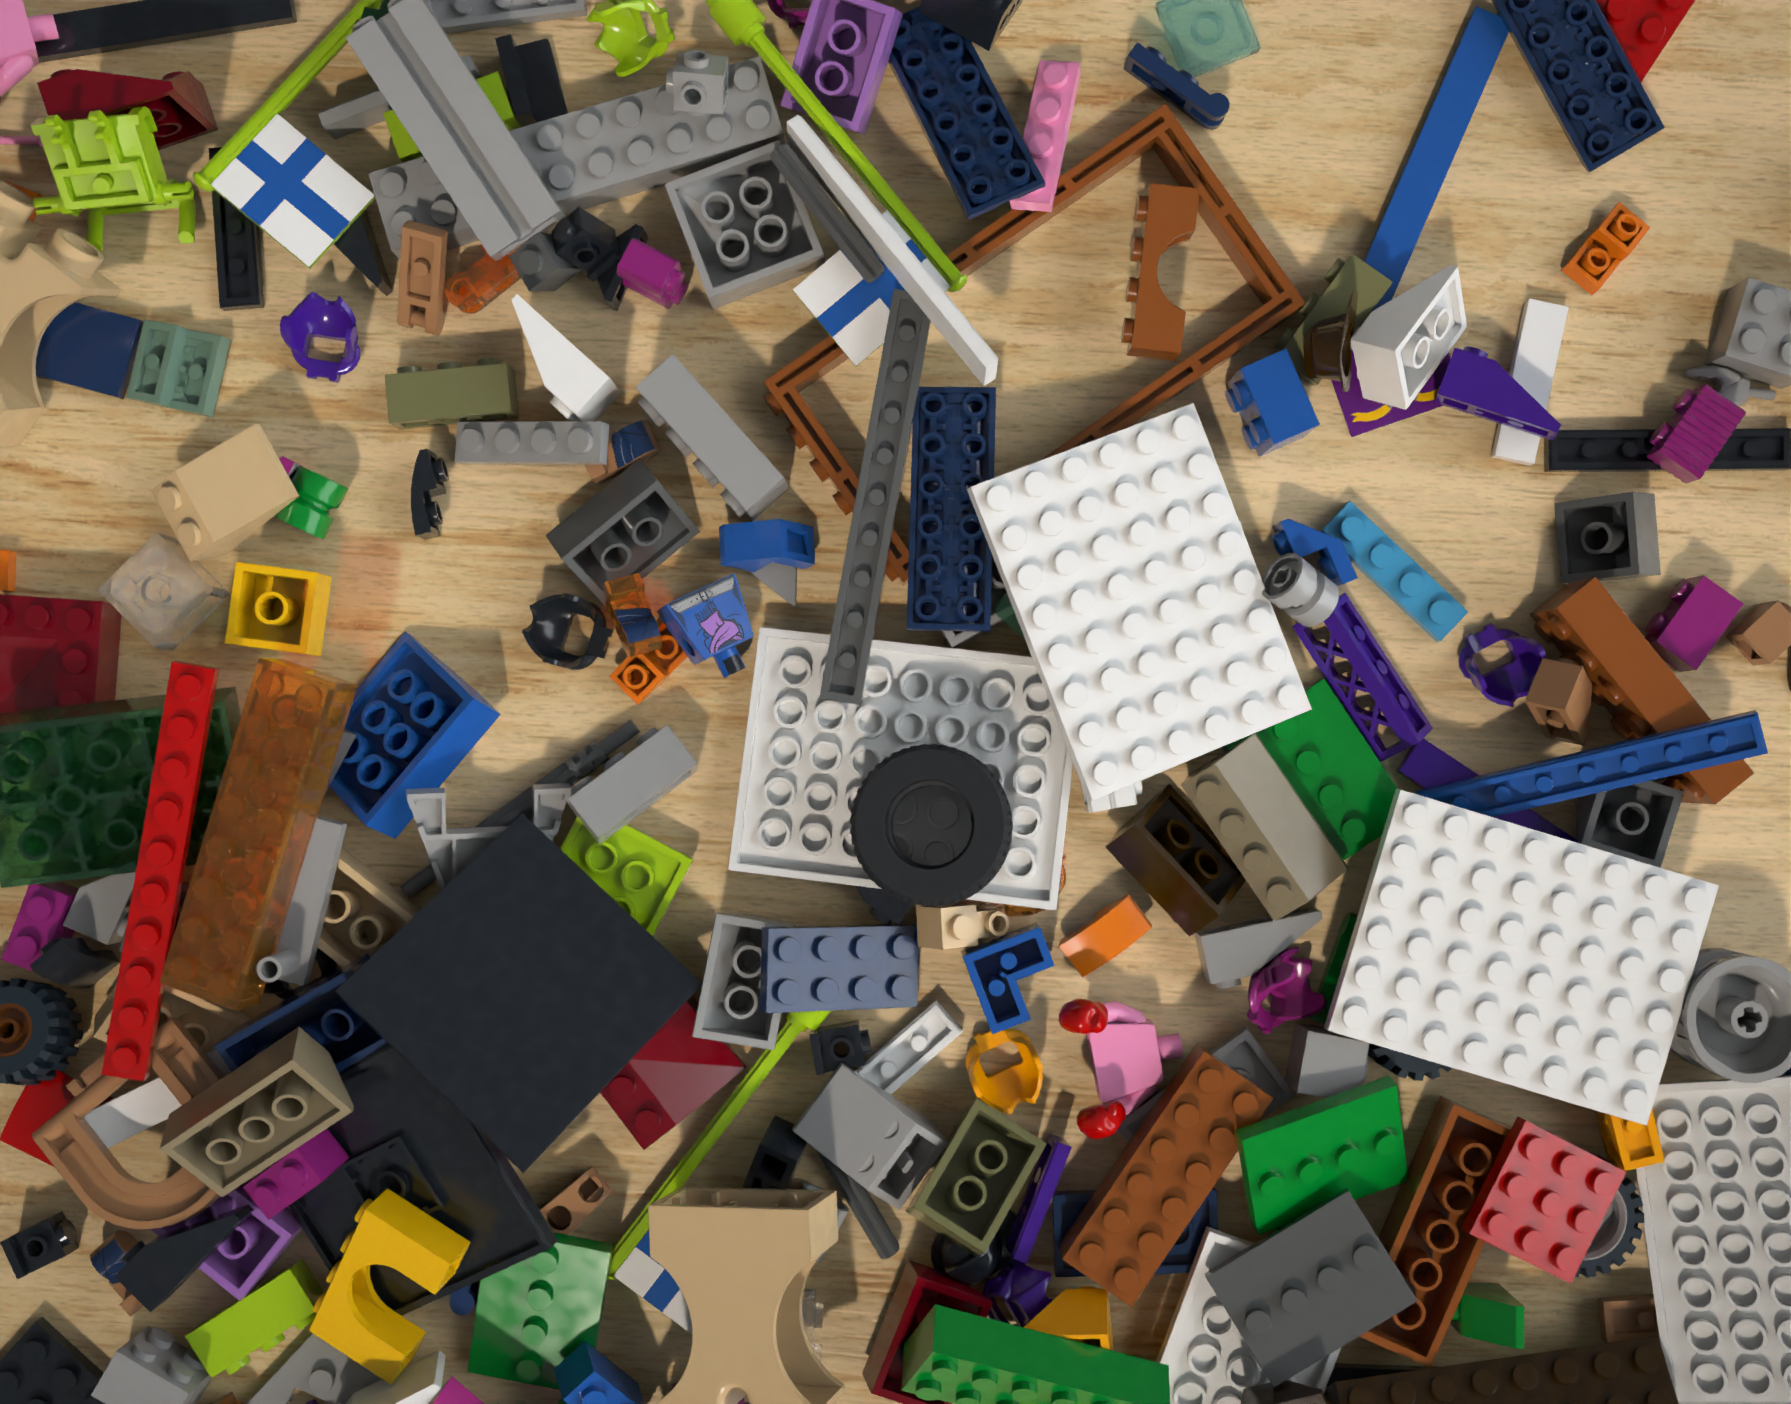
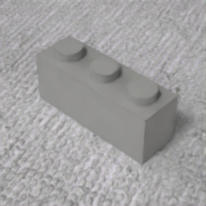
(631, 783)

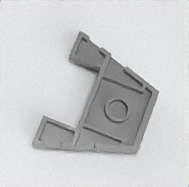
(457, 847)
(318, 1371)

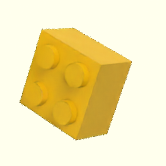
(278, 609)

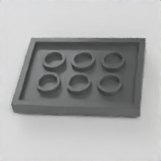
(1310, 1287)

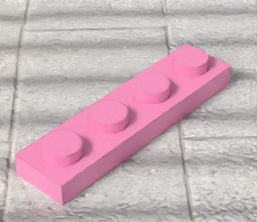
(1049, 128)

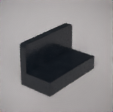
(531, 80)

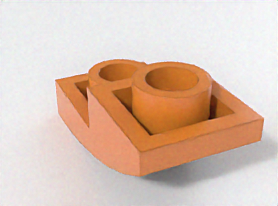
(1605, 248)
(645, 672)
(1105, 936)

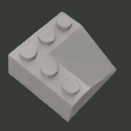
(744, 226)

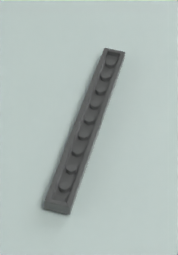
(876, 501)

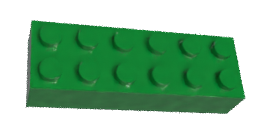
(994, 1362)

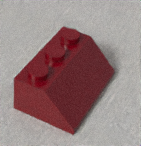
(913, 1299)

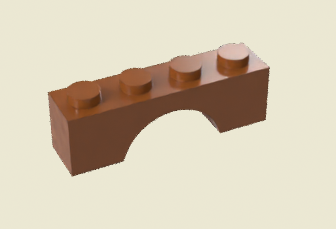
(1155, 323)

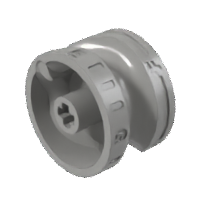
(1736, 1017)

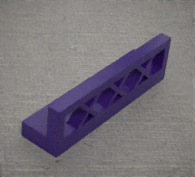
(1376, 677)

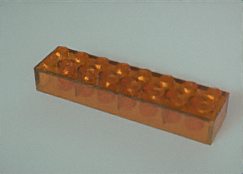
(258, 832)

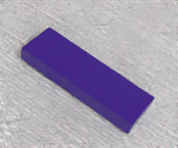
(1037, 1198)

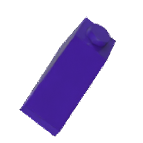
(1487, 391)

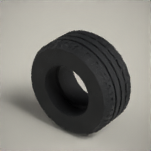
(874, 815)

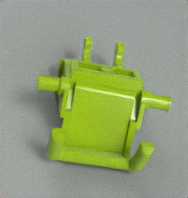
(110, 170)

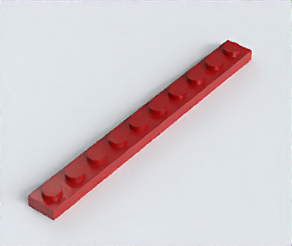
(160, 869)

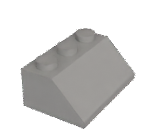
(732, 984)

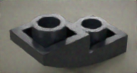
(427, 482)
(73, 963)

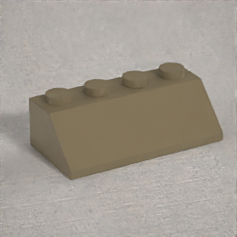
(1264, 826)
(257, 1113)

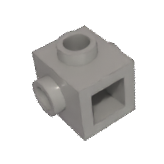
(698, 83)

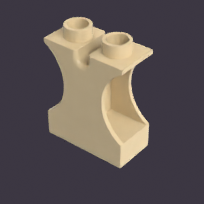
(34, 289)
(744, 1278)

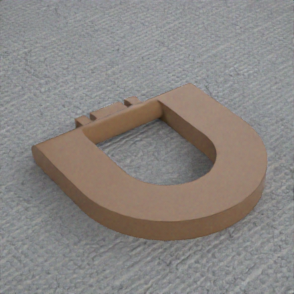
(94, 1170)

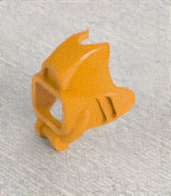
(1012, 1084)

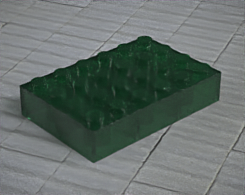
(82, 783)

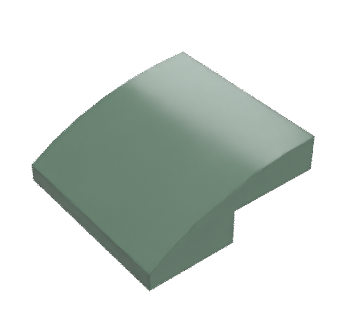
(178, 368)

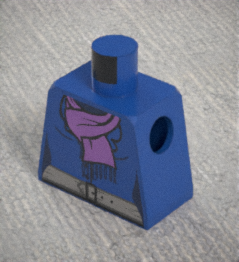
(710, 624)

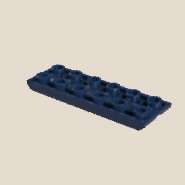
(1582, 75)
(962, 115)
(946, 542)

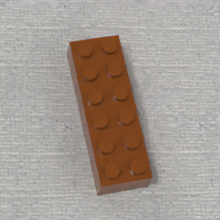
(1630, 679)
(1163, 1175)
(1427, 1223)

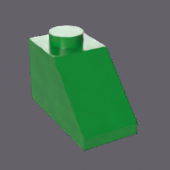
(1490, 1315)

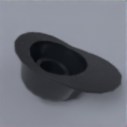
(966, 1267)

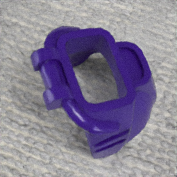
(325, 320)
(1510, 679)
(1020, 1289)

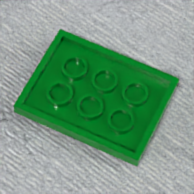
(1332, 770)
(1320, 1150)
(540, 1311)

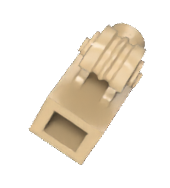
(959, 925)

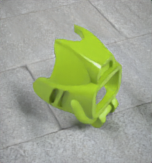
(626, 35)

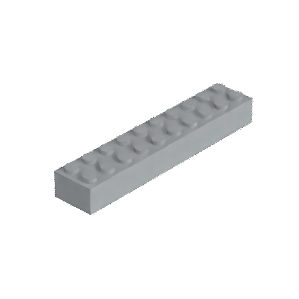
(599, 153)

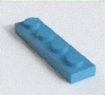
(1395, 572)

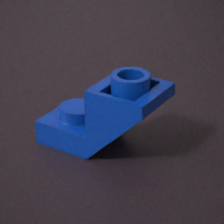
(1303, 540)
(759, 543)

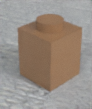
(1763, 633)

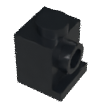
(586, 242)
(827, 1036)
(40, 1244)

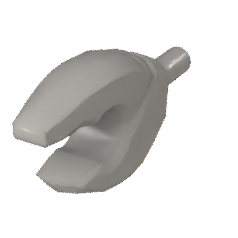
(1729, 383)

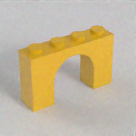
(350, 1310)

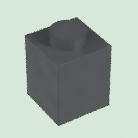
(540, 265)

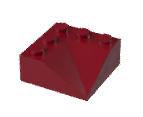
(176, 101)
(57, 652)
(670, 1077)

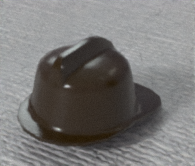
(1329, 346)

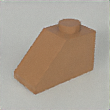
(1561, 700)

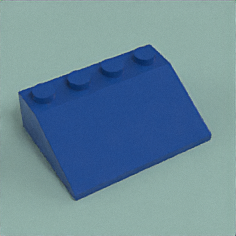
(410, 732)

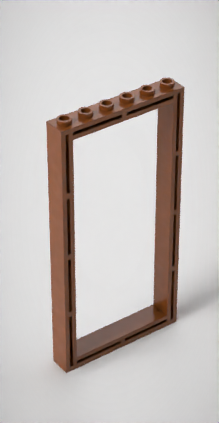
(1215, 206)

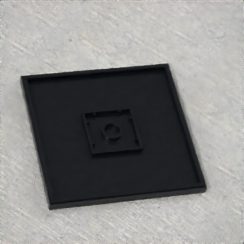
(520, 991)
(434, 1158)

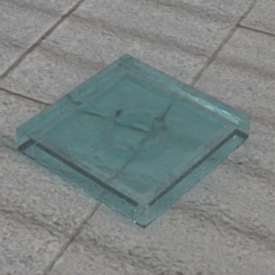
(1207, 33)

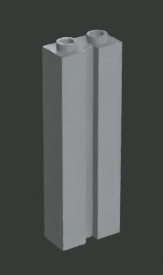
(454, 126)

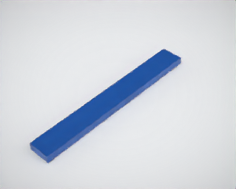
(1435, 147)
(1607, 767)

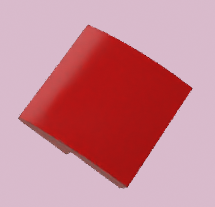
(35, 1108)

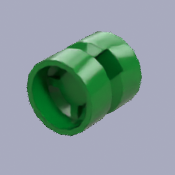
(315, 500)

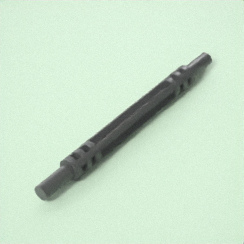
(568, 772)

